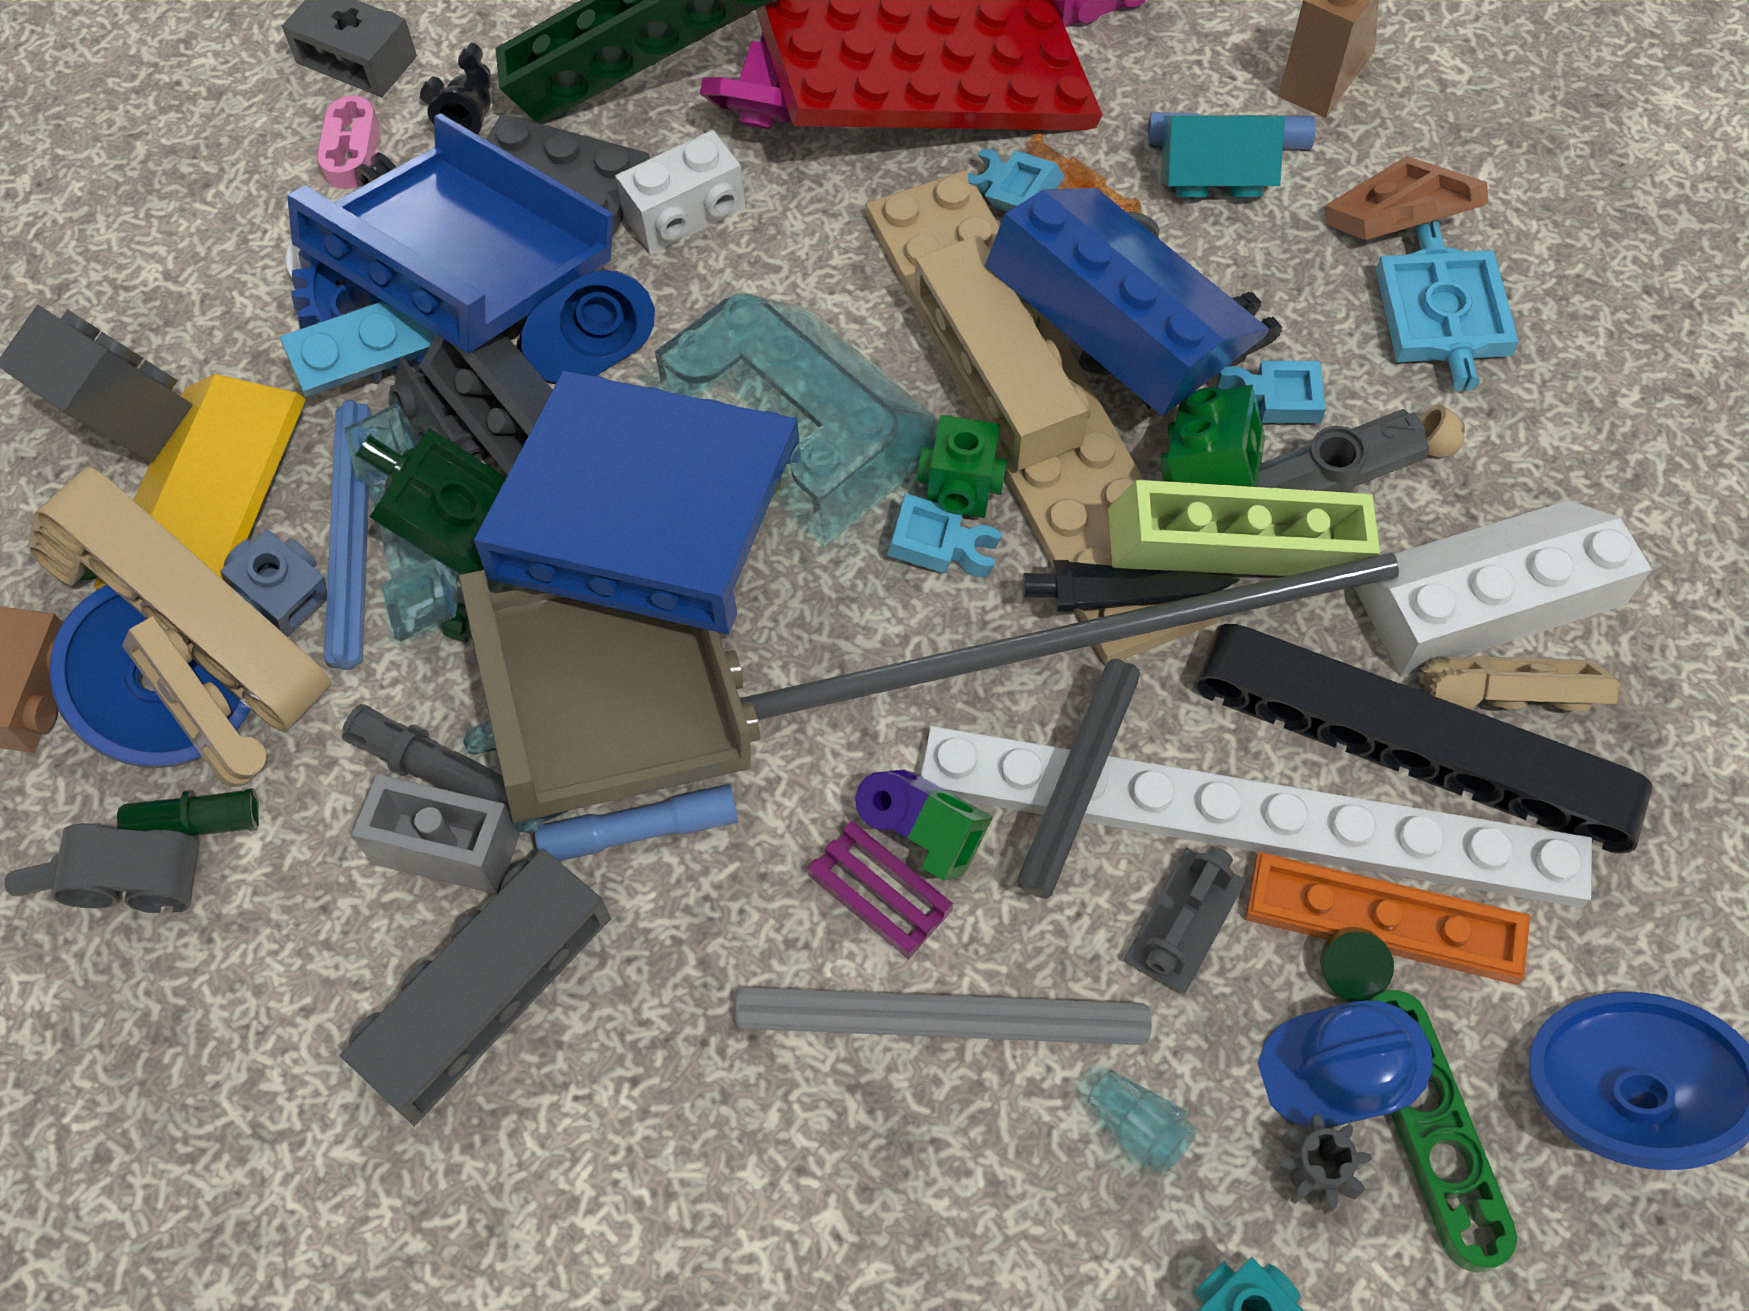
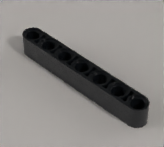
(1427, 736)

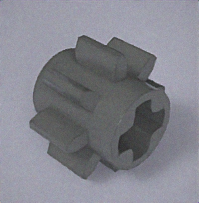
(1312, 1180)

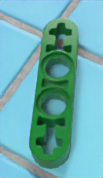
(1452, 1126)

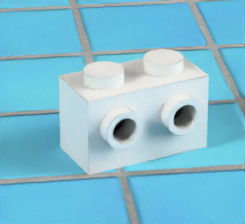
(681, 191)

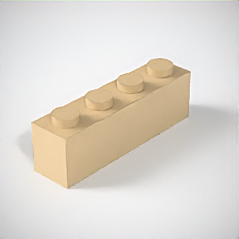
(1001, 353)

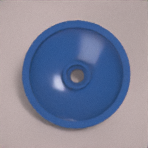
(101, 689)
(1643, 1080)

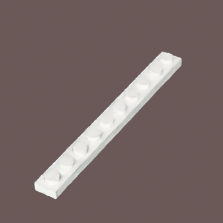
(1273, 819)

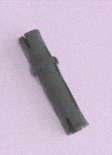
(414, 753)

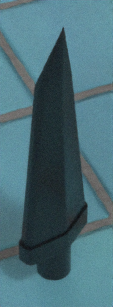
(1100, 586)

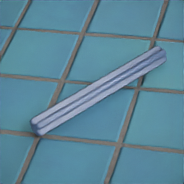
(346, 549)

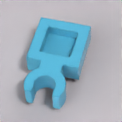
(1016, 180)
(1282, 390)
(934, 537)

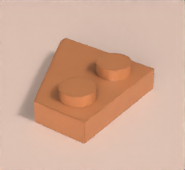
(1404, 197)

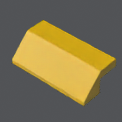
(219, 465)

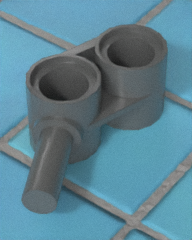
(102, 860)

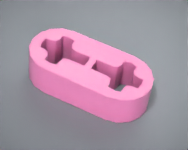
(337, 141)

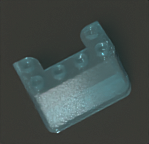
(866, 421)

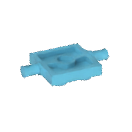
(1446, 306)

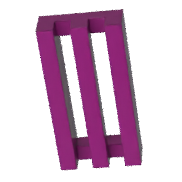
(839, 853)

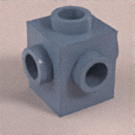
(276, 579)

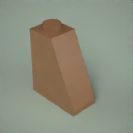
(1328, 51)

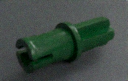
(193, 813)

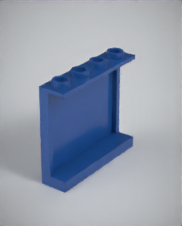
(457, 236)
(637, 500)

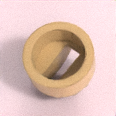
(1443, 431)

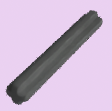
(1078, 779)

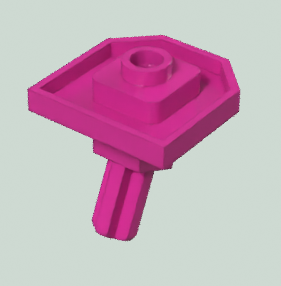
(755, 94)

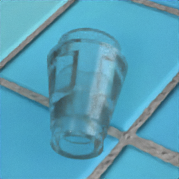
(1142, 1121)

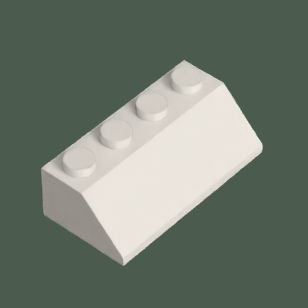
(1503, 583)

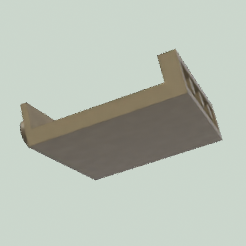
(602, 699)

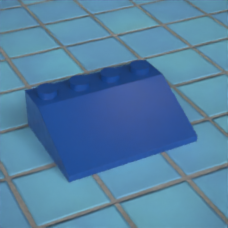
(1121, 294)

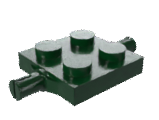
(434, 497)

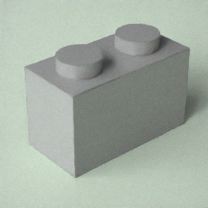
(436, 833)

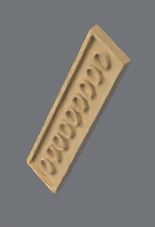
(1061, 496)

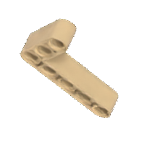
(105, 531)

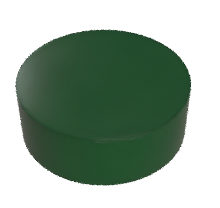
(1356, 964)

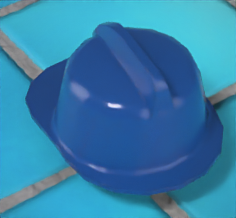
(588, 325)
(1346, 1063)

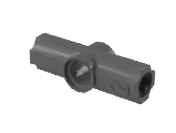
(1360, 452)

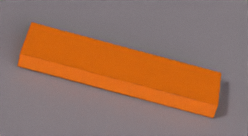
(1406, 918)

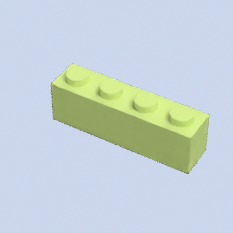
(1239, 528)

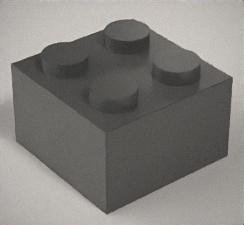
(96, 381)

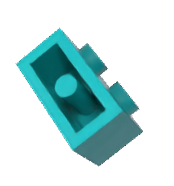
(1222, 152)

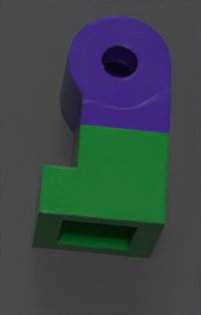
(926, 816)

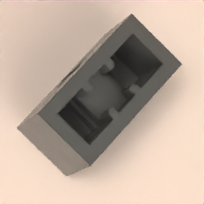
(351, 43)

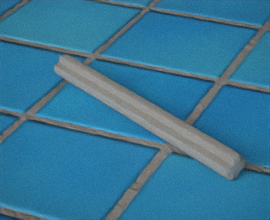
(943, 1016)

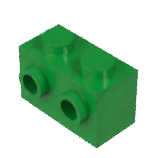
(1216, 439)

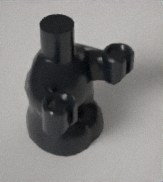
(466, 95)

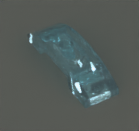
(420, 587)

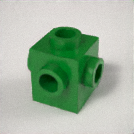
(960, 477)

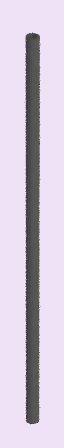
(1073, 636)

